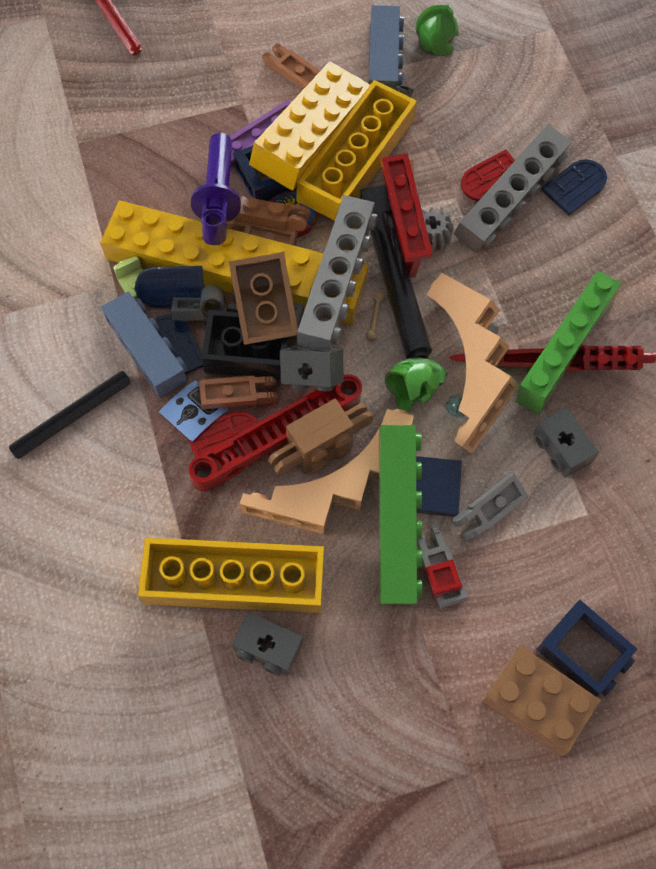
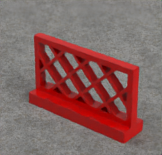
(406, 211)

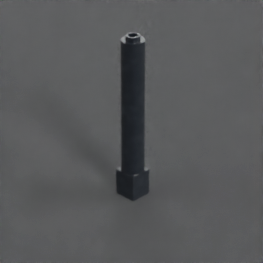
(396, 276)

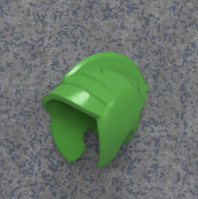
(435, 28)
(414, 381)

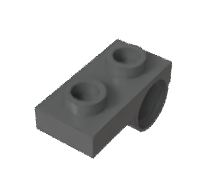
(193, 308)

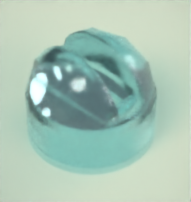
(453, 405)

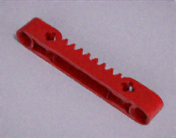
(265, 436)

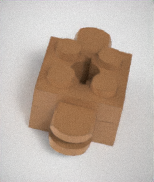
(320, 437)

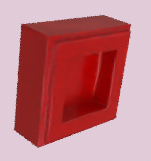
(443, 578)

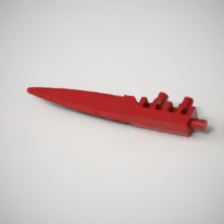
(586, 358)

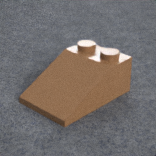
(263, 298)

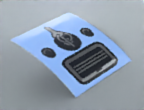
(186, 412)

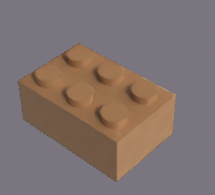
(541, 701)

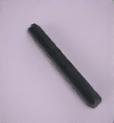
(69, 414)

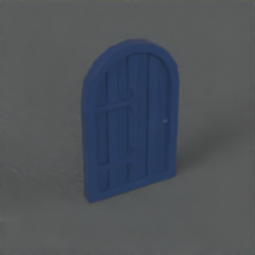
(576, 185)
(160, 284)
(181, 341)

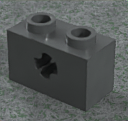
(312, 367)
(565, 442)
(257, 630)

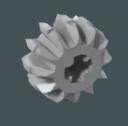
(438, 228)

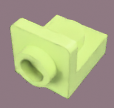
(126, 274)

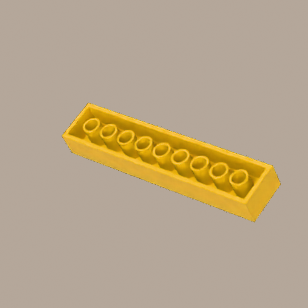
(174, 240)

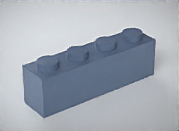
(385, 45)
(144, 344)

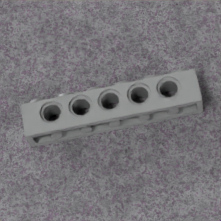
(536, 159)
(351, 214)

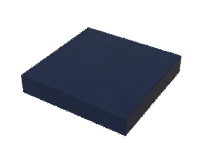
(439, 486)

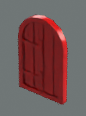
(482, 176)
(221, 430)

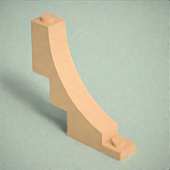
(486, 386)
(310, 503)

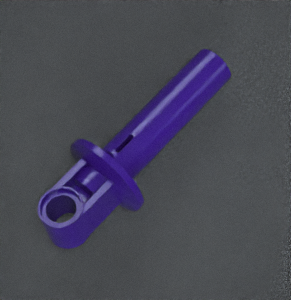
(216, 201)

